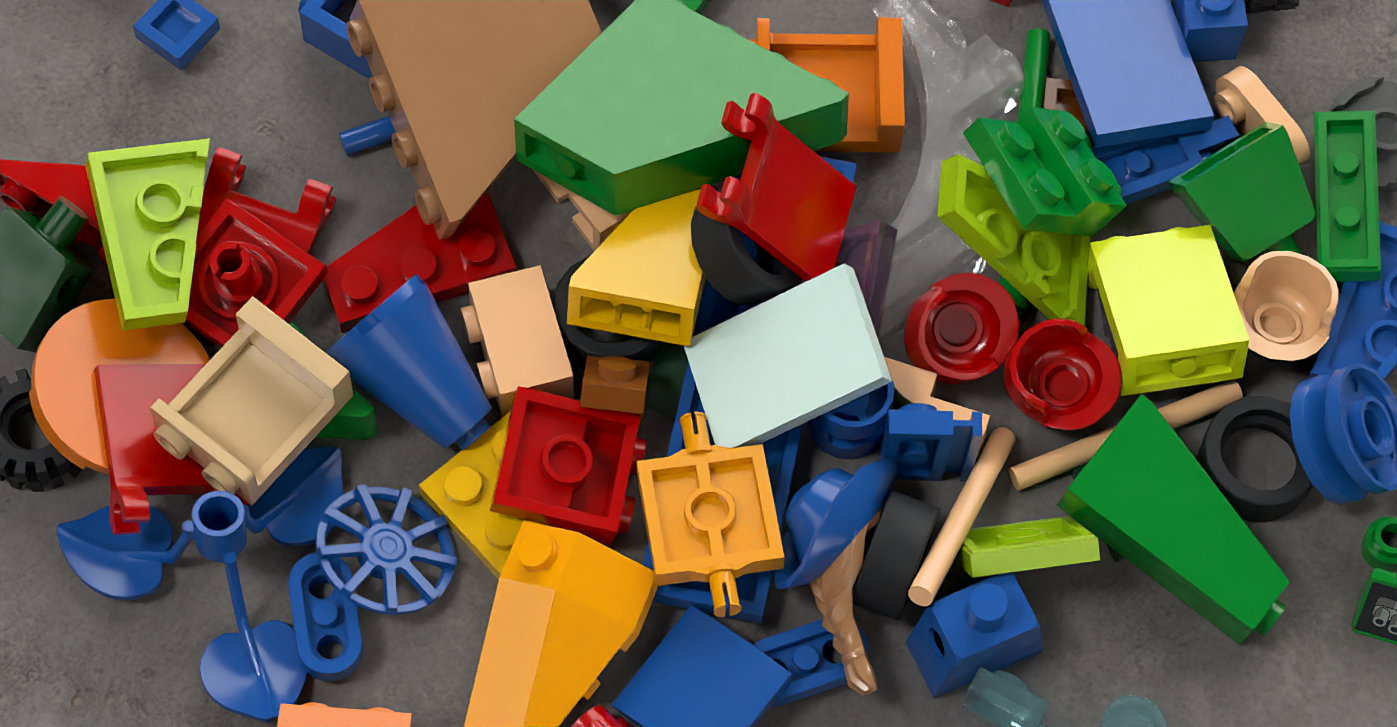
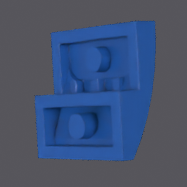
(702, 679)

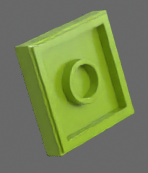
(1026, 546)

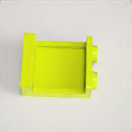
(1169, 309)

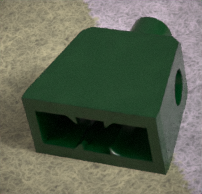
(39, 271)

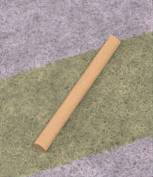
(1081, 451)
(961, 517)

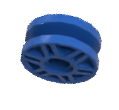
(1346, 433)

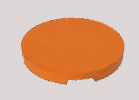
(65, 381)

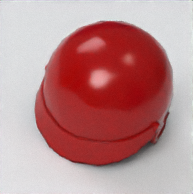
(961, 328)
(1062, 375)

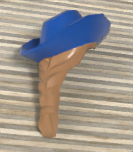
(827, 552)

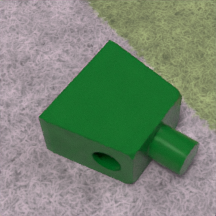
(1249, 194)

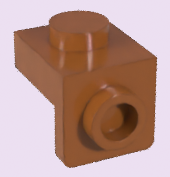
(615, 384)

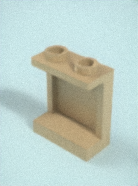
(253, 404)

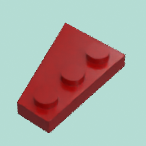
(410, 247)

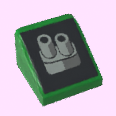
(1377, 607)

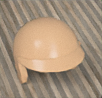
(1287, 305)

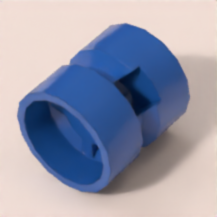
(854, 427)

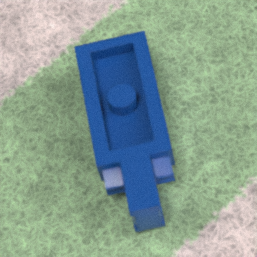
(1149, 164)

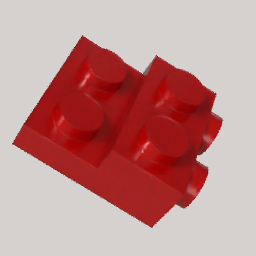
(568, 465)

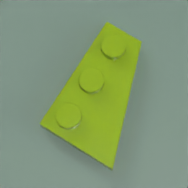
(149, 226)
(1041, 265)

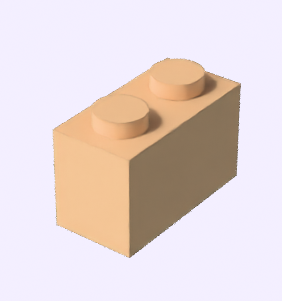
(517, 337)

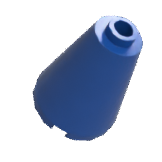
(416, 366)

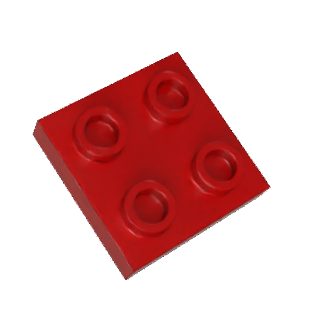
(242, 260)

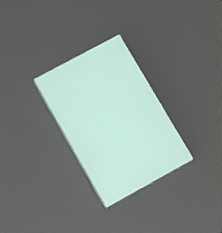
(787, 360)

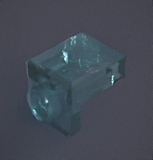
(1004, 700)

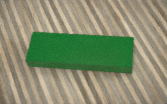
(1347, 195)

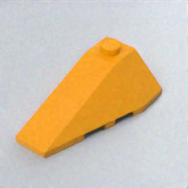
(555, 626)

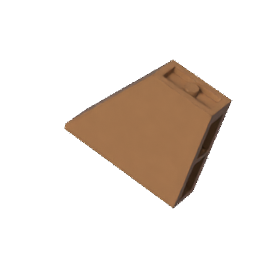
(458, 80)

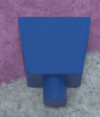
(979, 627)

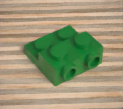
(1047, 171)

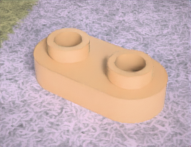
(1252, 104)

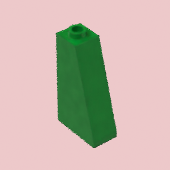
(1175, 525)

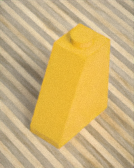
(643, 276)

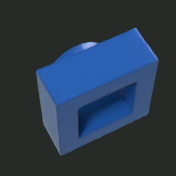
(176, 29)

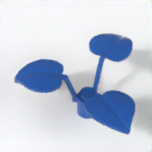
(240, 670)

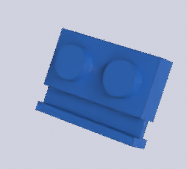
(930, 442)

